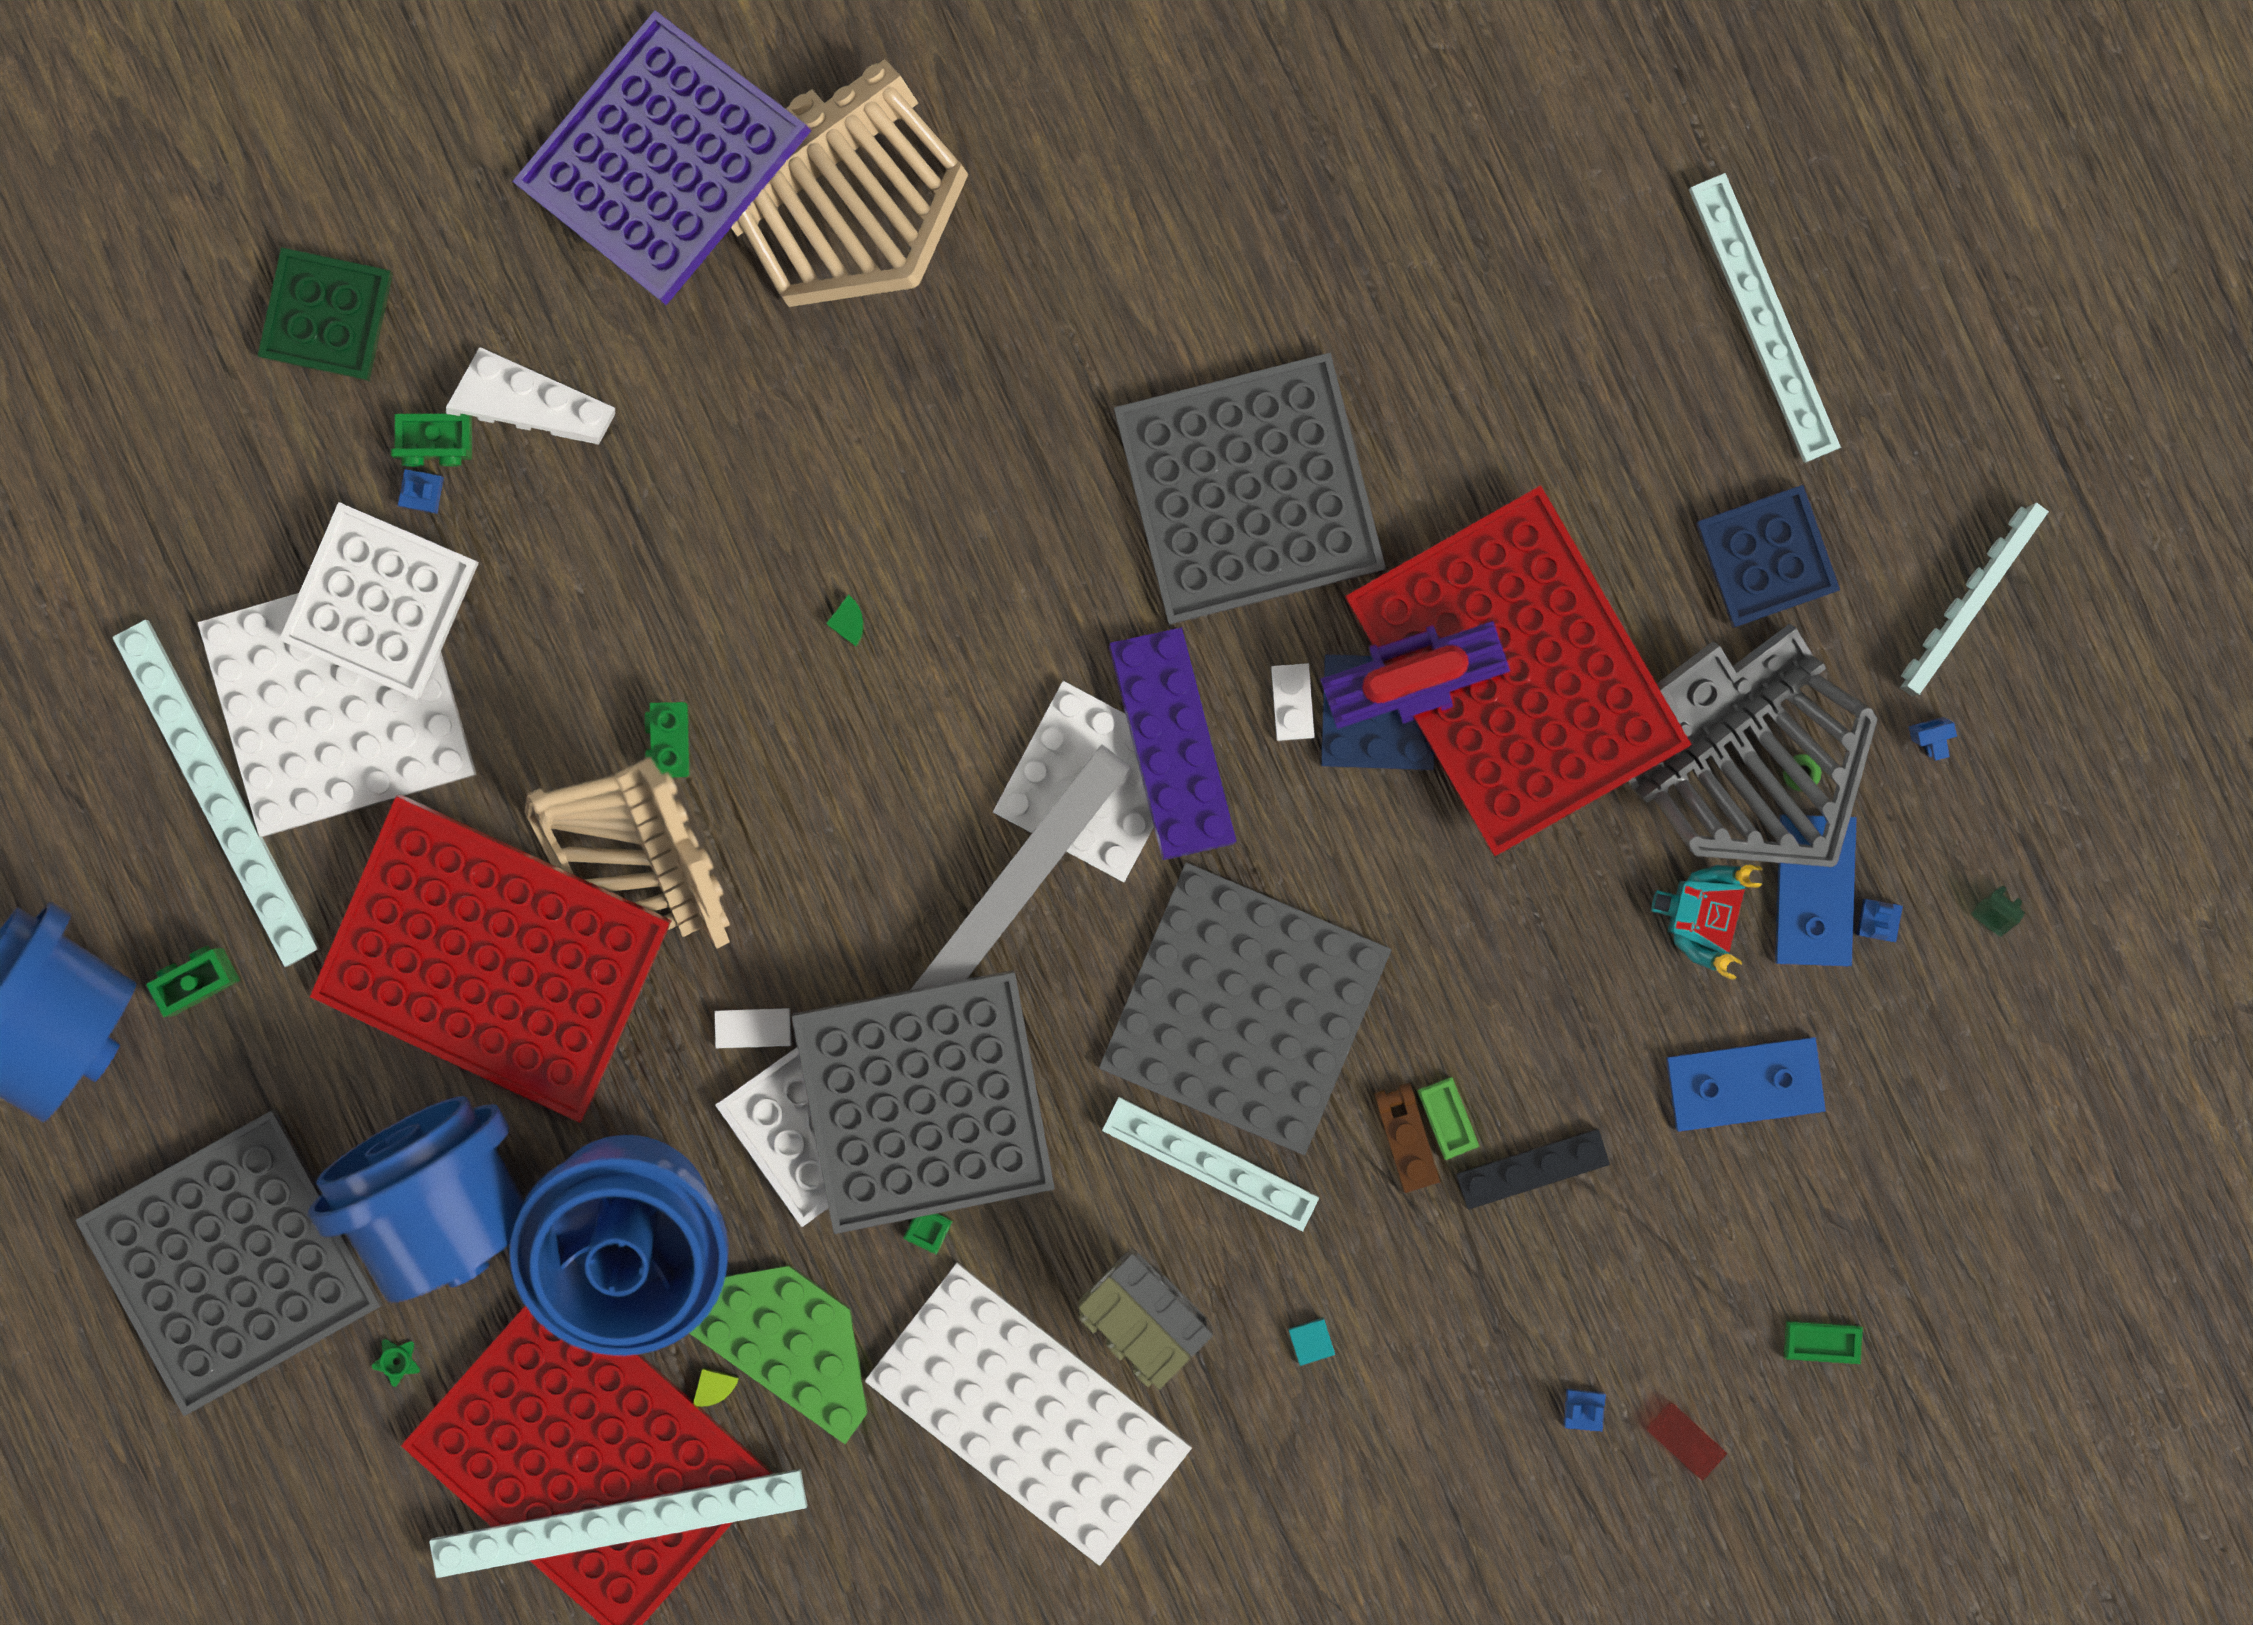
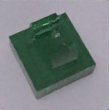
(1999, 912)

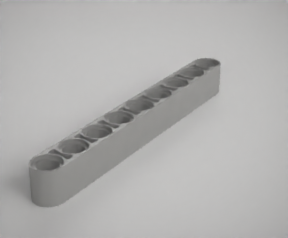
(1027, 869)

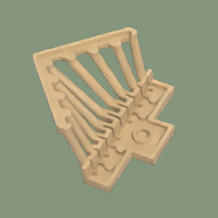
(837, 130)
(643, 816)

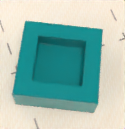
(1311, 1341)

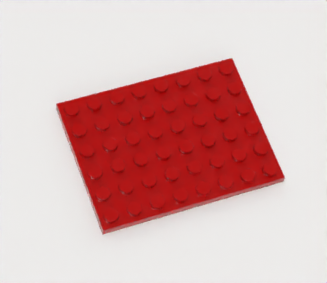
(1577, 697)
(490, 958)
(576, 1430)

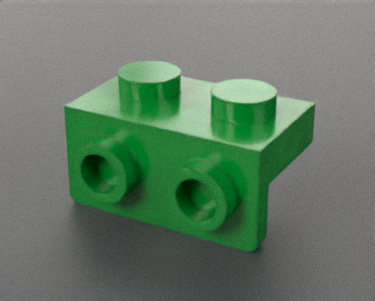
(432, 438)
(669, 738)

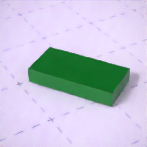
(1823, 1342)

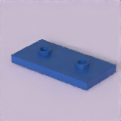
(1816, 905)
(1745, 1084)

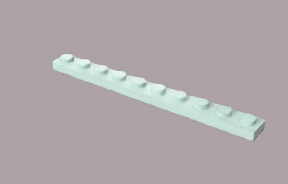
(216, 793)
(618, 1523)

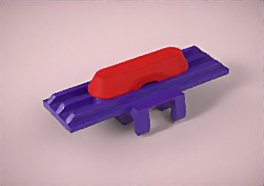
(1417, 681)

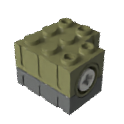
(1144, 1319)

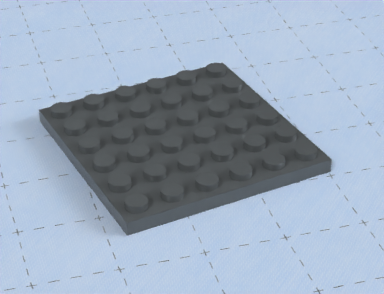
(1249, 488)
(1245, 1008)
(923, 1101)
(227, 1263)

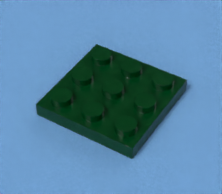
(325, 314)

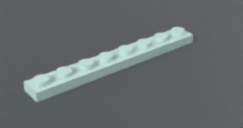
(1764, 318)

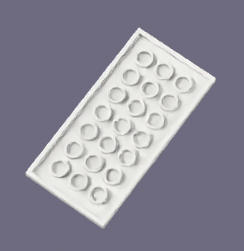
(1028, 1413)

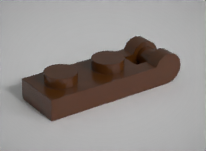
(1407, 1139)

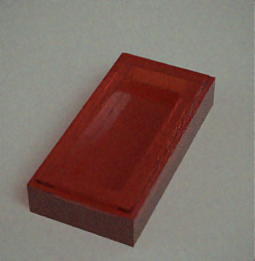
(1686, 1441)

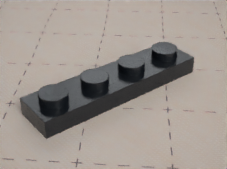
(1532, 1168)

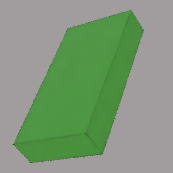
(1448, 1118)

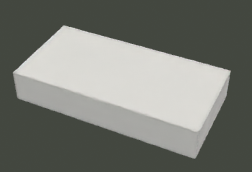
(753, 1028)

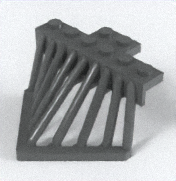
(1714, 708)

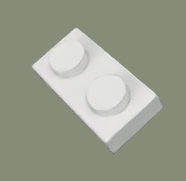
(1292, 702)

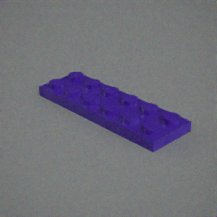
(1172, 743)

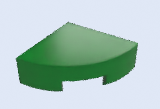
(848, 621)

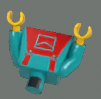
(1706, 913)

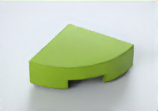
(714, 1387)

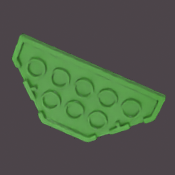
(792, 1343)

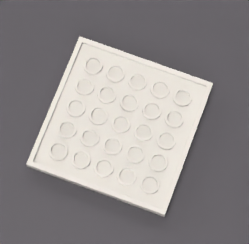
(319, 735)

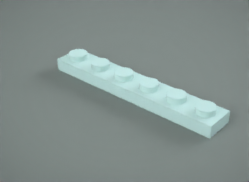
(1963, 611)
(1210, 1163)

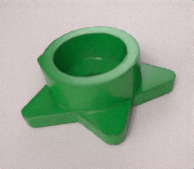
(389, 1353)

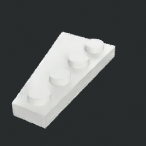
(516, 395)

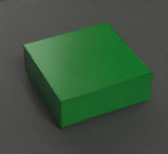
(928, 1231)

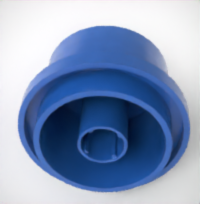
(53, 1011)
(423, 1198)
(620, 1247)

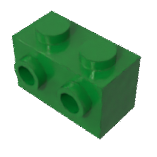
(192, 982)

